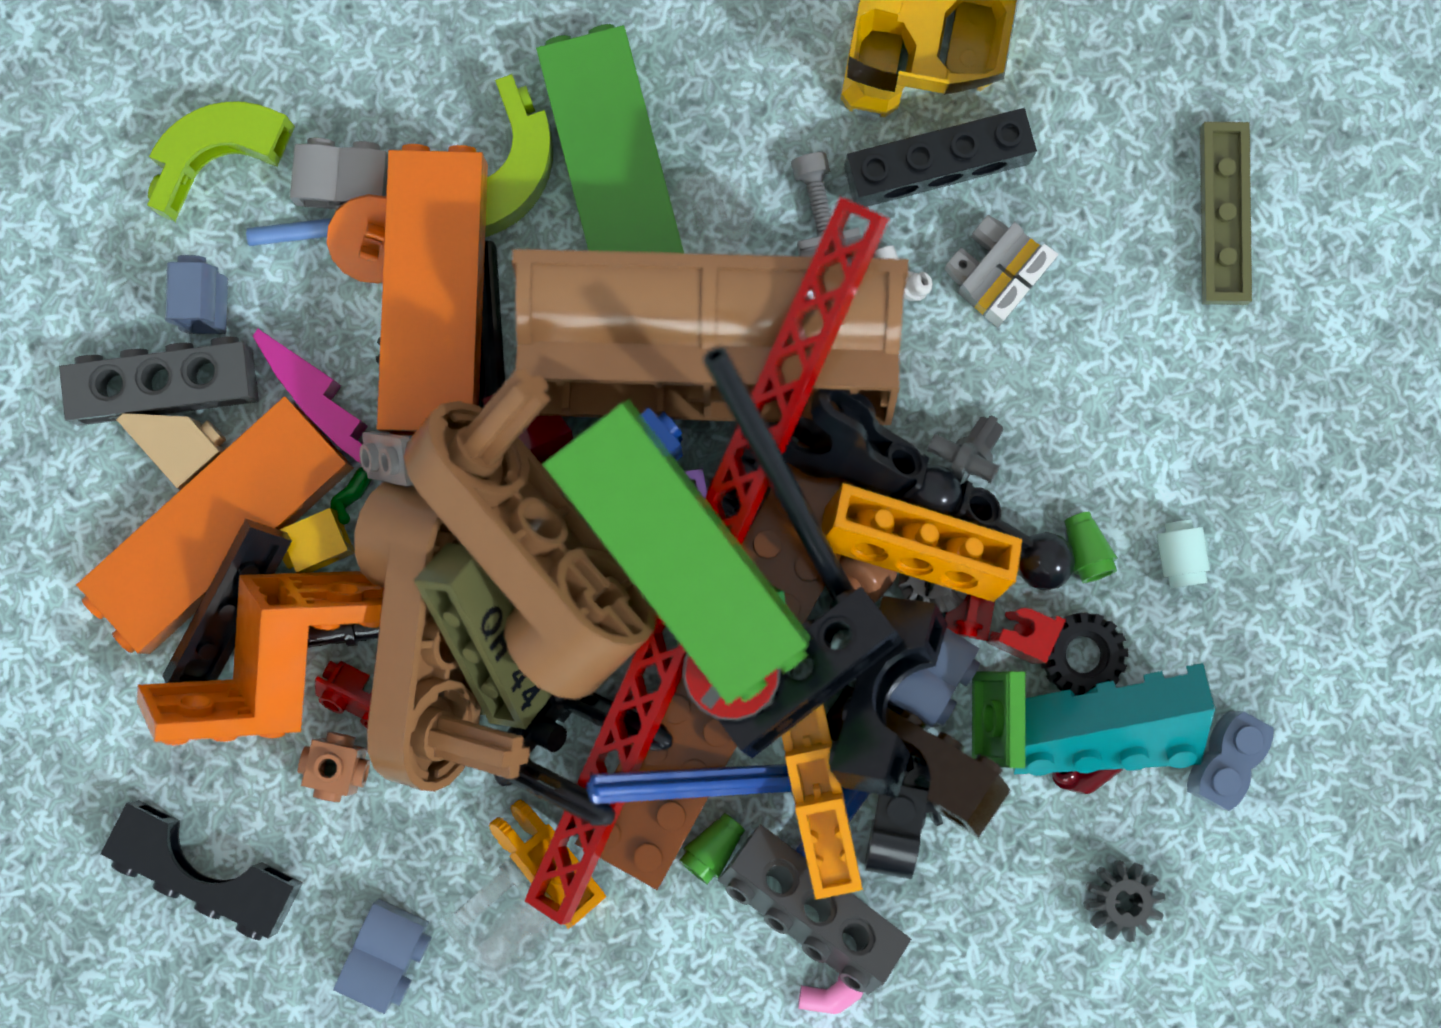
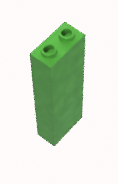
(608, 142)
(679, 553)

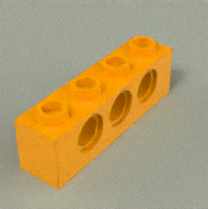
(921, 543)

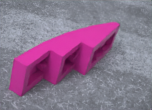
(313, 394)

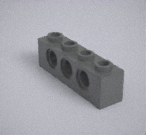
(87, 380)
(876, 939)

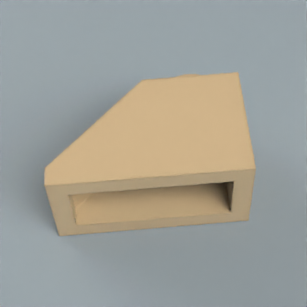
(175, 443)

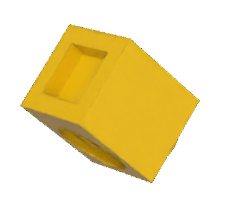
(317, 542)

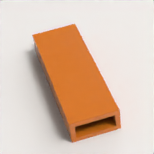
(431, 283)
(171, 559)

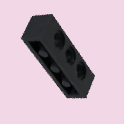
(940, 158)
(831, 671)

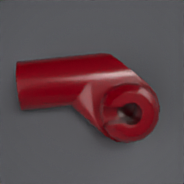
(1084, 782)

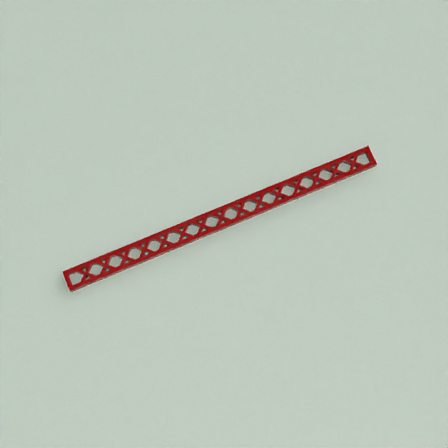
(750, 499)

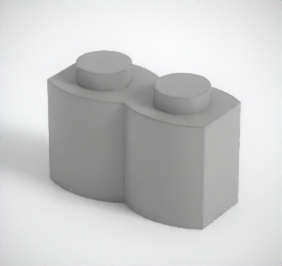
(333, 175)

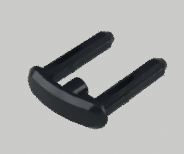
(552, 736)

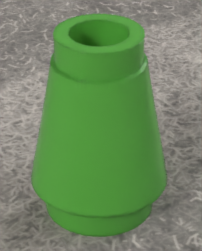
(1091, 550)
(712, 849)

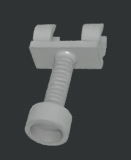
(811, 170)

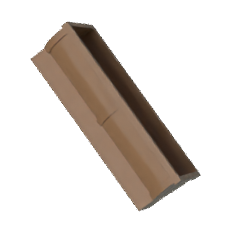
(642, 322)

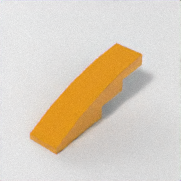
(821, 808)

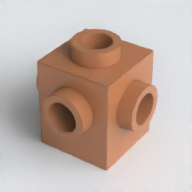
(350, 762)

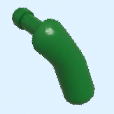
(350, 494)

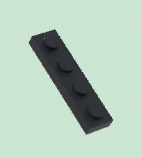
(213, 628)

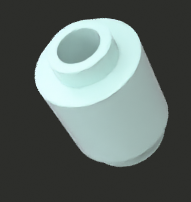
(1183, 554)

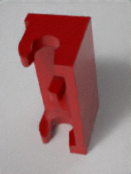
(1031, 638)

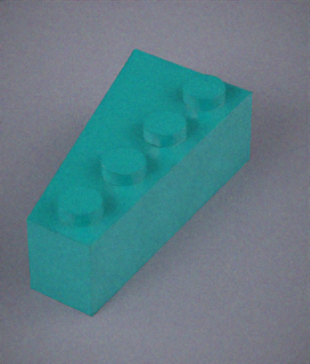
(1120, 727)

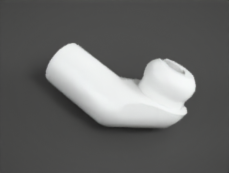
(917, 284)

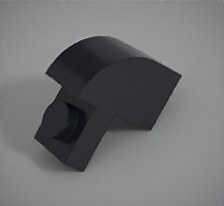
(897, 832)

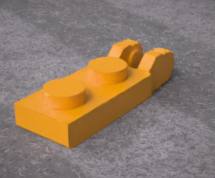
(530, 855)

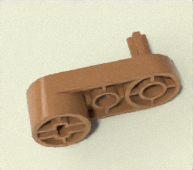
(571, 597)
(421, 704)

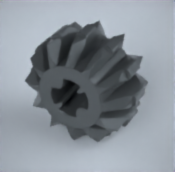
(1130, 883)

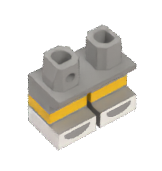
(1005, 272)

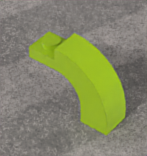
(209, 134)
(526, 171)

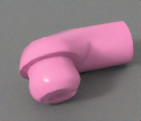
(830, 1000)

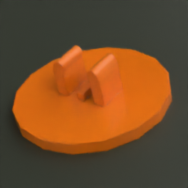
(358, 238)

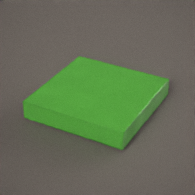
(999, 717)

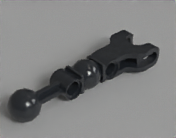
(877, 460)

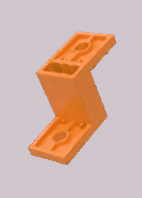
(268, 659)

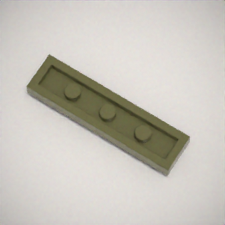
(1225, 213)

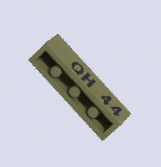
(473, 623)

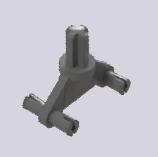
(972, 453)

